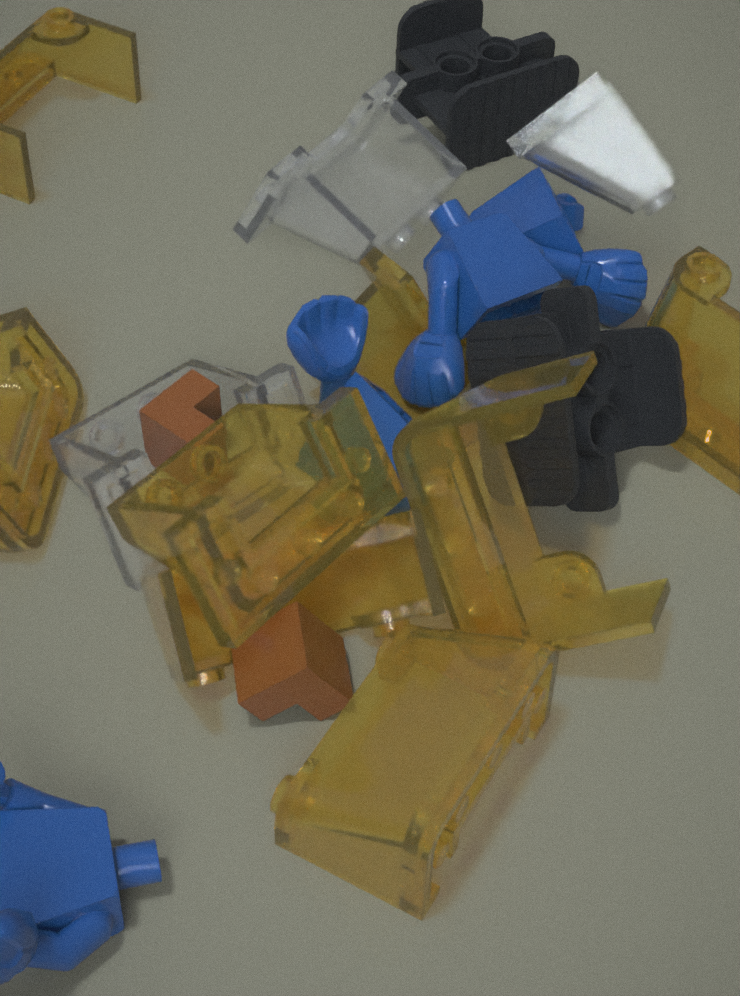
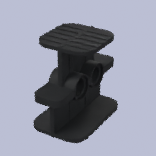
(476, 83)
(624, 404)

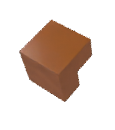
(179, 415)
(292, 663)

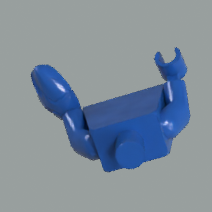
(550, 221)
(473, 276)
(328, 345)
(60, 879)

